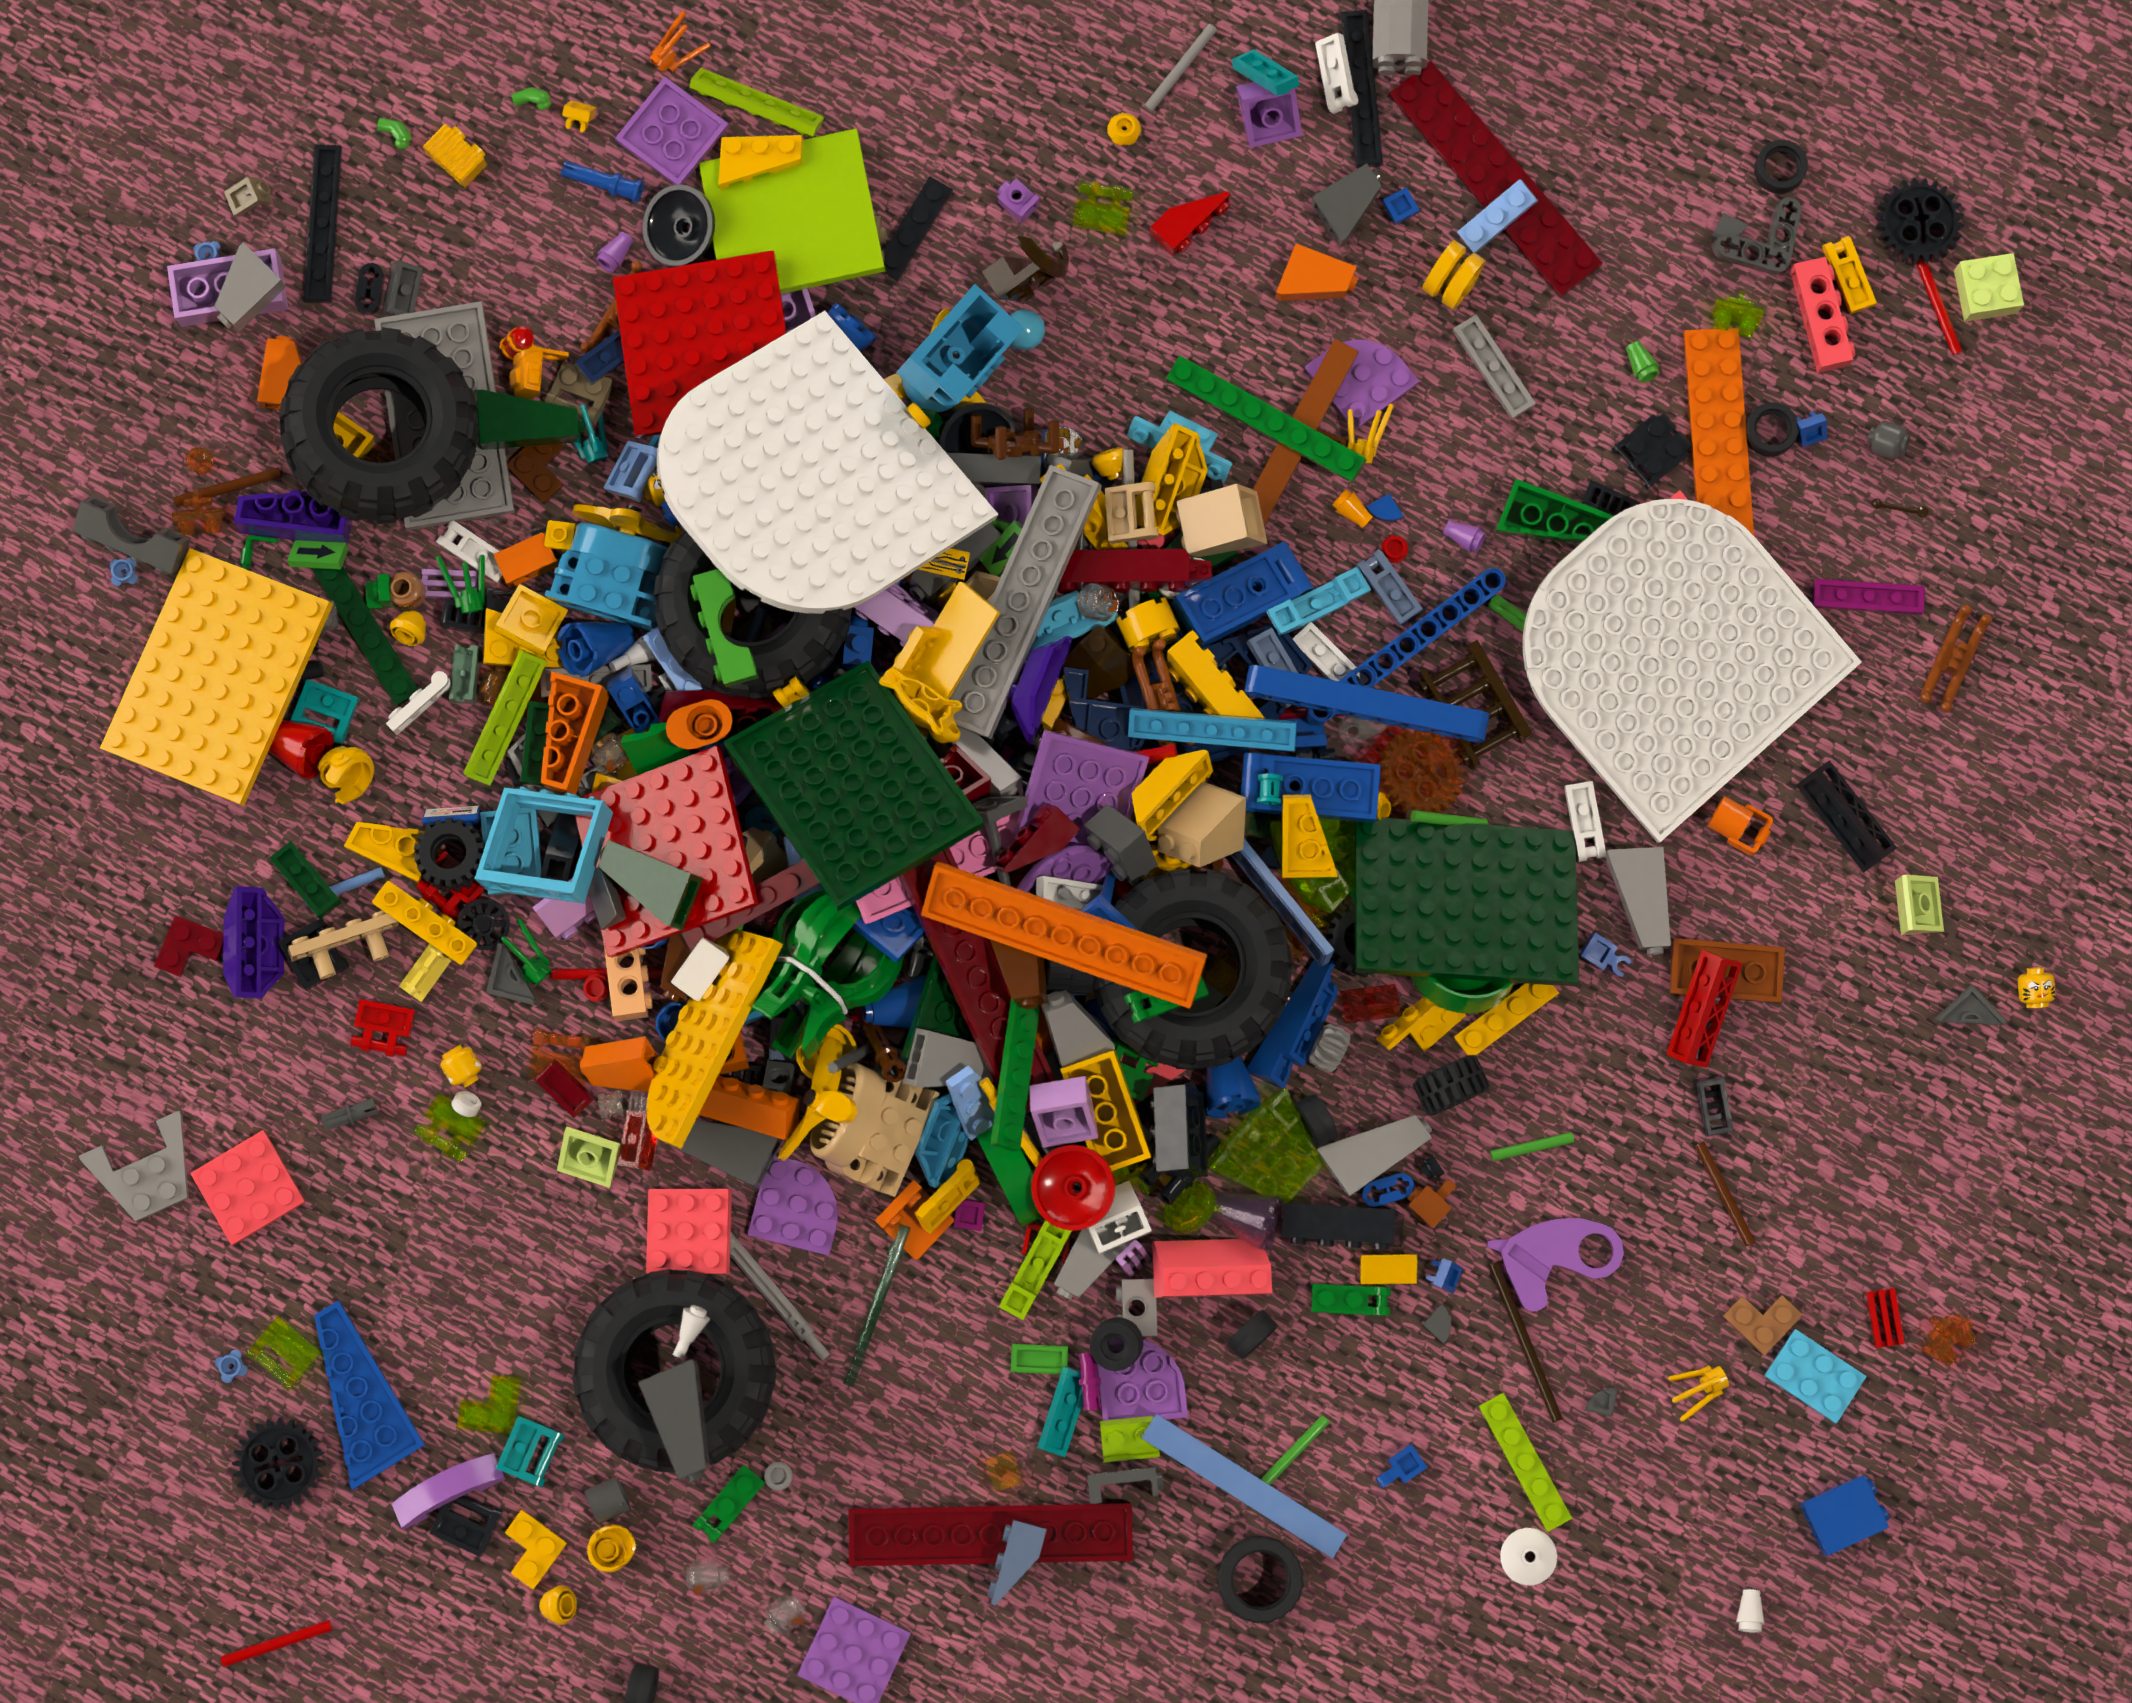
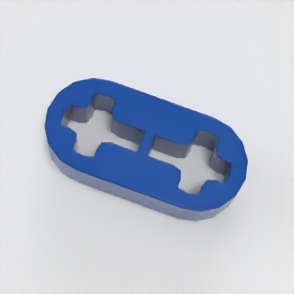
(1385, 1183)

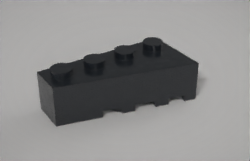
(1342, 1225)

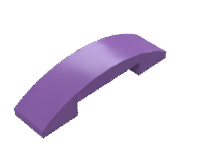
(446, 1487)

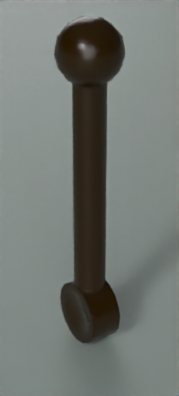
(1922, 511)

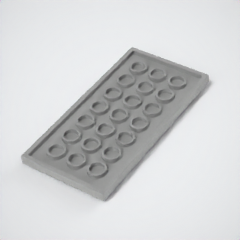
(463, 336)

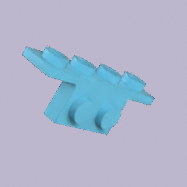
(1150, 435)
(1063, 620)

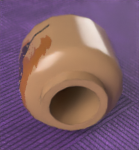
(407, 590)

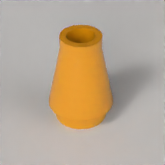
(1352, 508)

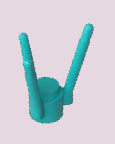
(594, 448)

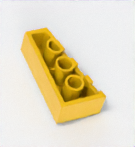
(1204, 681)

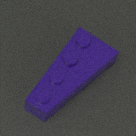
(290, 517)

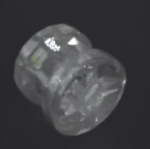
(611, 1104)

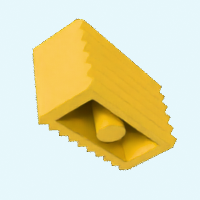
(455, 154)

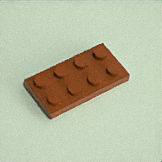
(1759, 976)

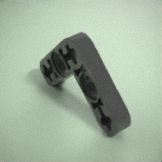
(1772, 247)

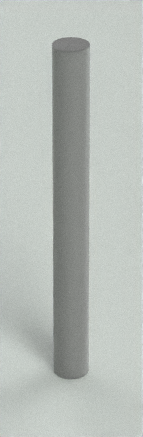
(1180, 68)

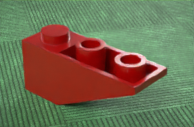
(1182, 222)

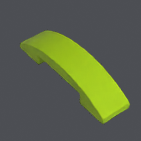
(1034, 1270)

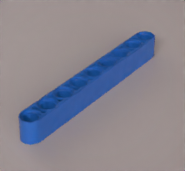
(1415, 637)
(1366, 703)

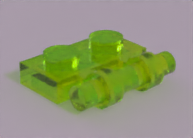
(1102, 216)
(462, 1128)

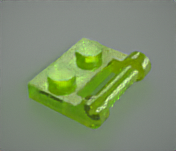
(289, 1346)

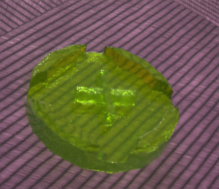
(1191, 1208)

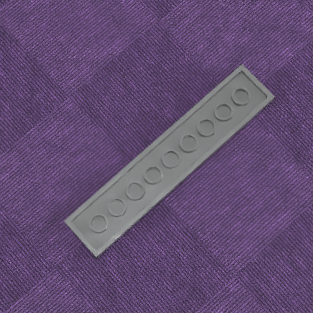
(1024, 596)

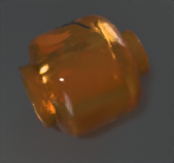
(492, 684)

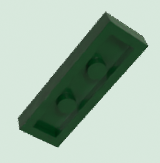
(534, 743)
(305, 880)

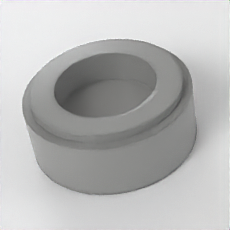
(778, 1476)

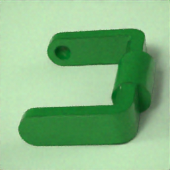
(247, 552)

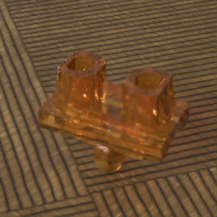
(212, 516)
(1946, 1335)

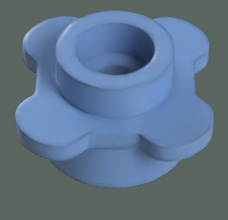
(202, 249)
(117, 567)
(223, 1363)

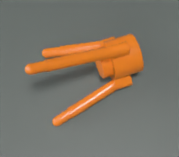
(664, 56)

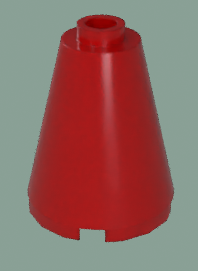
(301, 746)

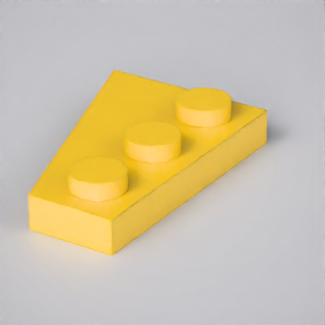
(750, 156)

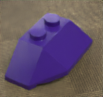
(1037, 684)
(250, 943)

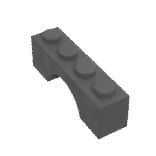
(100, 522)

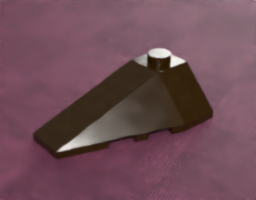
(1105, 658)

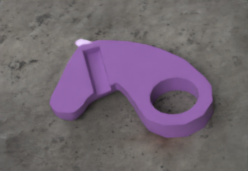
(1555, 1242)

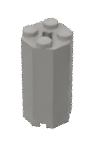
(1400, 36)

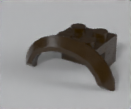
(1016, 280)

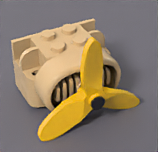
(861, 1122)

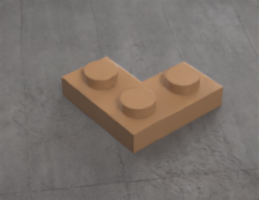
(1765, 1329)

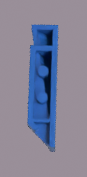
(1297, 1027)

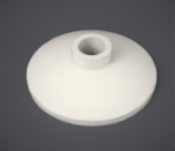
(1514, 1553)

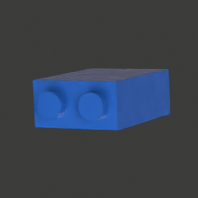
(1845, 1514)

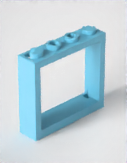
(500, 834)

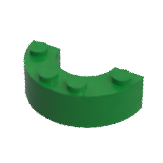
(1461, 994)
(1014, 1177)

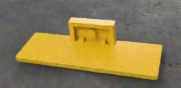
(944, 652)

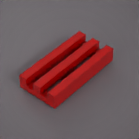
(1884, 1313)

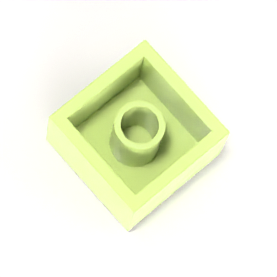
(1988, 287)

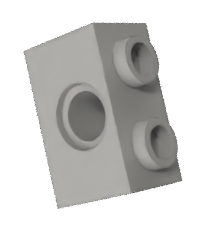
(1142, 1291)

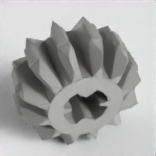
(1329, 1047)

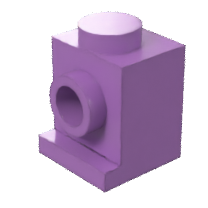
(1021, 208)

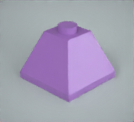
(1268, 116)

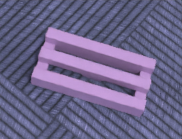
(441, 583)
(1135, 1260)

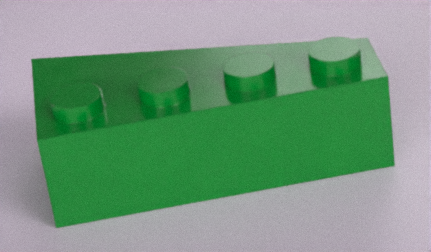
(1547, 515)

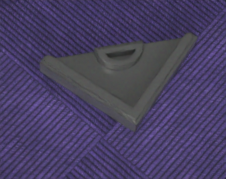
(507, 978)
(1971, 1008)

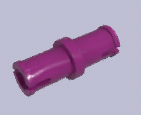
(1089, 1382)

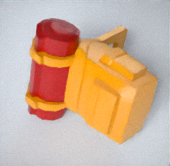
(527, 361)

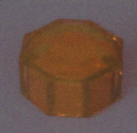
(200, 461)

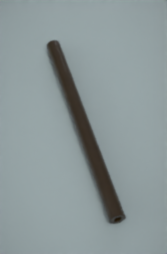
(1525, 1342)

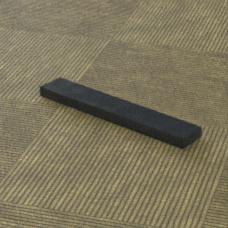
(1365, 113)
(323, 223)

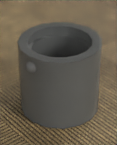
(607, 1500)

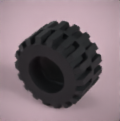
(438, 836)
(1335, 936)
(1451, 1085)

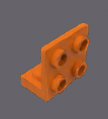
(902, 1212)

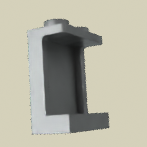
(1096, 1480)

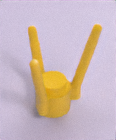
(1368, 447)
(1712, 1381)

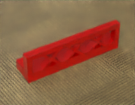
(1700, 1008)

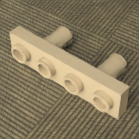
(331, 938)

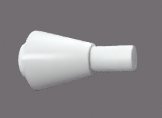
(635, 654)
(692, 1323)

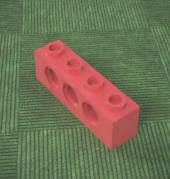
(1820, 273)

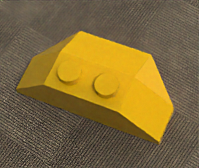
(1178, 473)
(1167, 788)

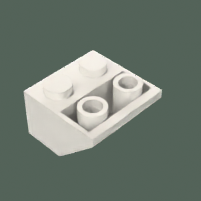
(1122, 1222)

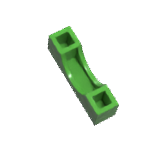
(733, 661)

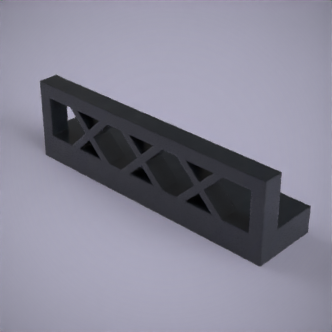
(1844, 817)

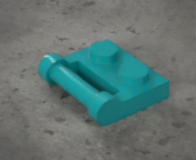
(329, 703)
(521, 1447)

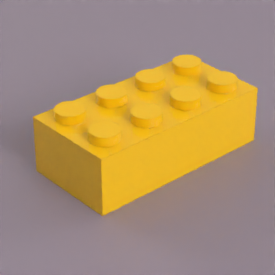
(1119, 1128)

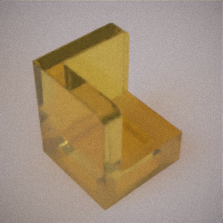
(1004, 1471)

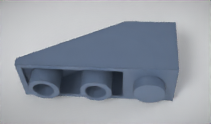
(1022, 1550)

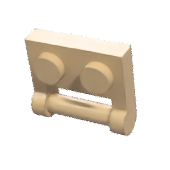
(1122, 512)

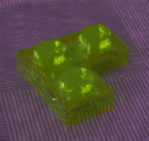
(498, 1414)

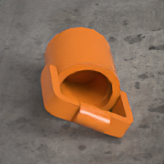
(1732, 819)

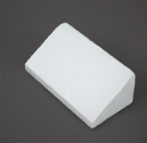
(700, 968)

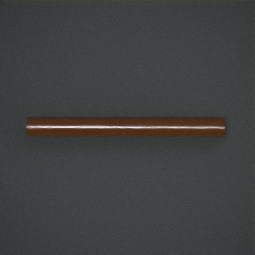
(232, 485)
(1724, 1193)

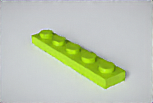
(756, 102)
(505, 717)
(1525, 1462)

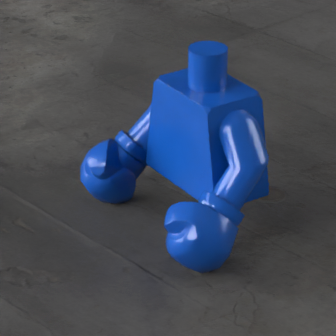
(853, 651)

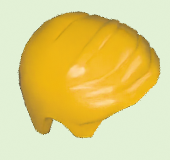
(611, 1548)

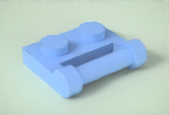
(627, 469)

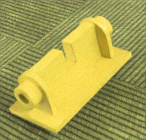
(425, 973)

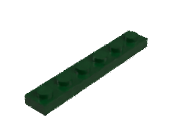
(367, 633)

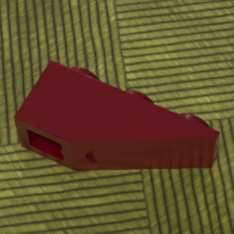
(1042, 837)

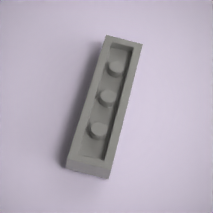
(1494, 367)
(598, 677)

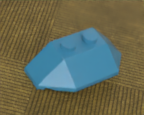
(941, 1142)

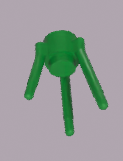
(470, 599)
(535, 968)

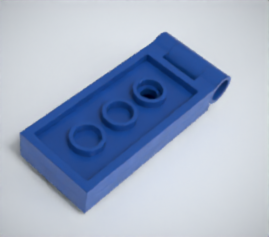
(1229, 601)
(1336, 787)

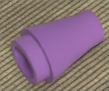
(613, 254)
(1465, 535)

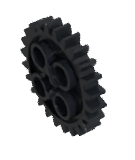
(1943, 220)
(273, 1439)

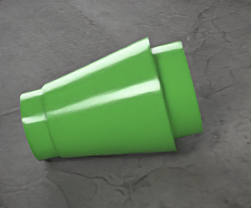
(1642, 363)

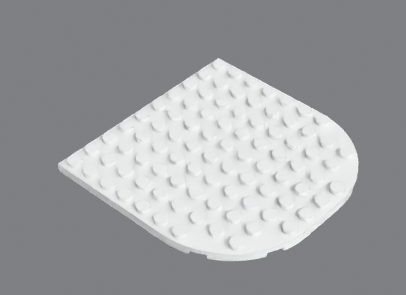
(812, 475)
(1675, 654)

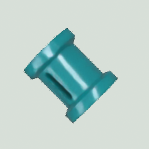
(1269, 789)

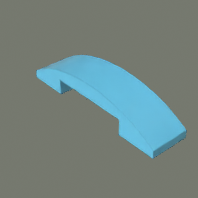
(1318, 602)

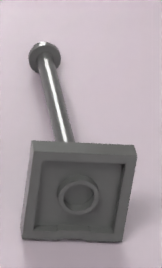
(991, 810)

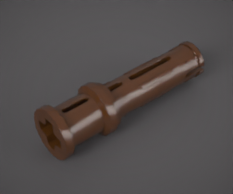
(886, 1056)

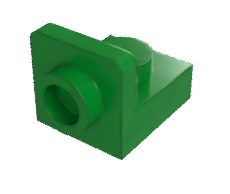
(378, 593)

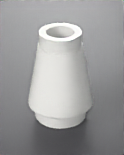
(1750, 1612)

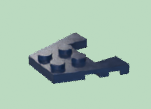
(1237, 646)
(1100, 718)

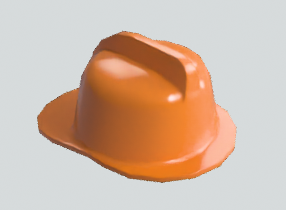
(699, 724)

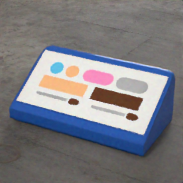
(469, 814)

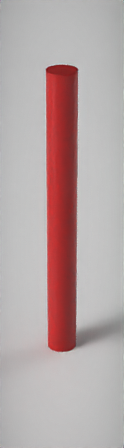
(1939, 307)
(584, 973)
(276, 1643)

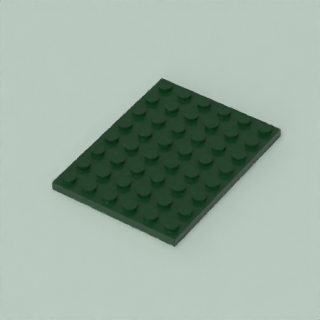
(853, 785)
(1466, 902)

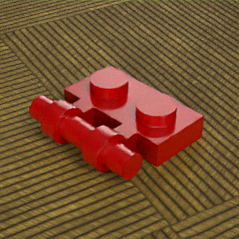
(449, 907)
(385, 1019)

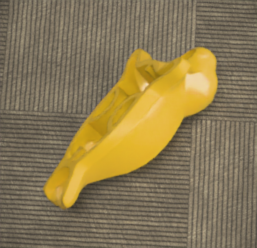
(925, 706)

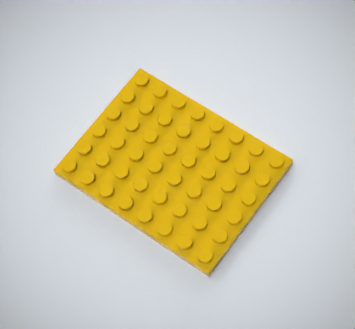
(216, 676)

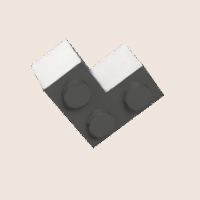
(1122, 843)

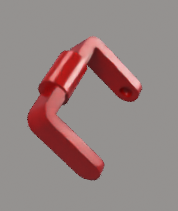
(1038, 1227)

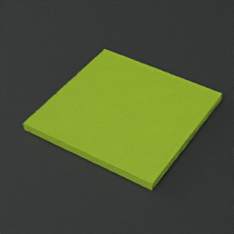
(809, 214)

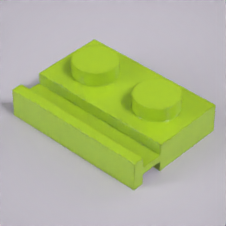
(1123, 1439)

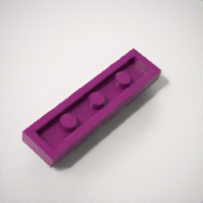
(1868, 596)

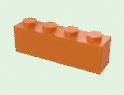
(752, 1107)

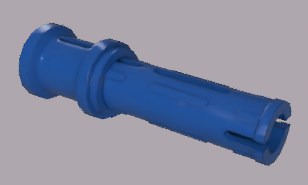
(614, 184)

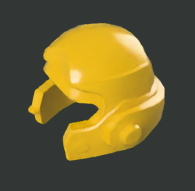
(346, 769)

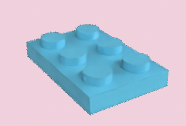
(524, 848)
(1815, 1376)

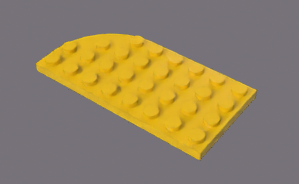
(706, 1035)

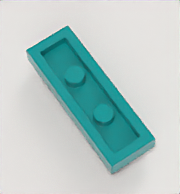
(1265, 72)
(1062, 1414)

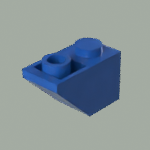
(633, 700)

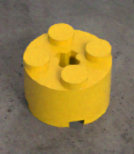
(1147, 624)

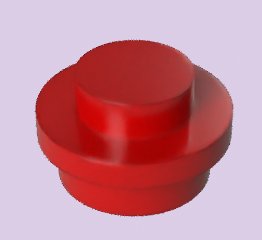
(1394, 548)
(596, 988)

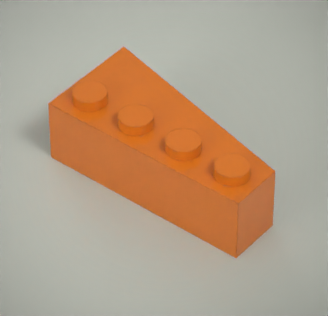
(571, 729)

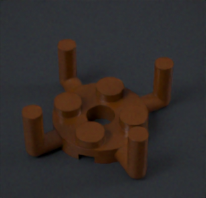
(1011, 444)

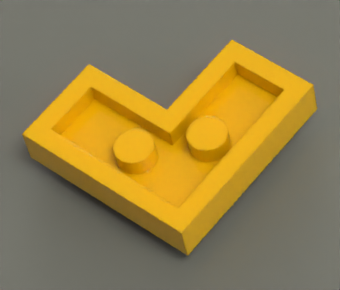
(541, 1545)

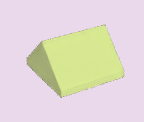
(1919, 904)
(588, 1157)

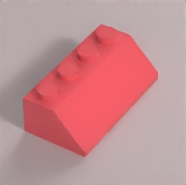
(1210, 1268)

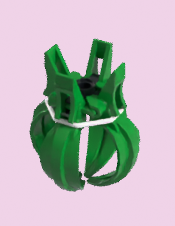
(853, 980)

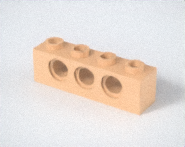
(628, 1006)

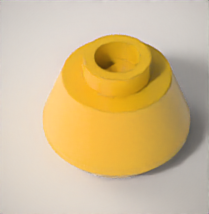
(1109, 463)
(409, 628)
(558, 1605)

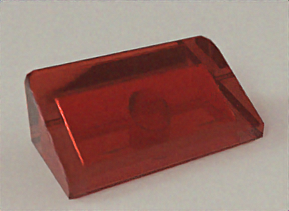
(1370, 1003)
(637, 1142)

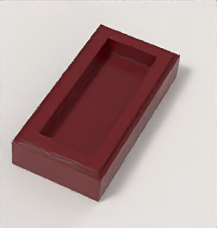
(564, 1088)

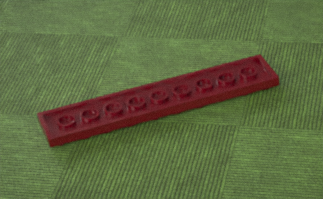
(1491, 170)
(973, 977)
(977, 1533)

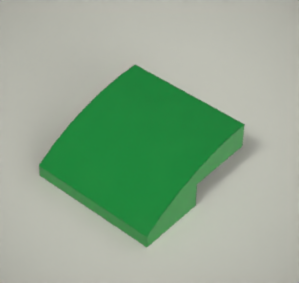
(652, 749)

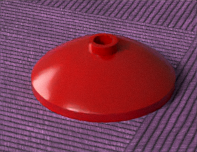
(1055, 1193)

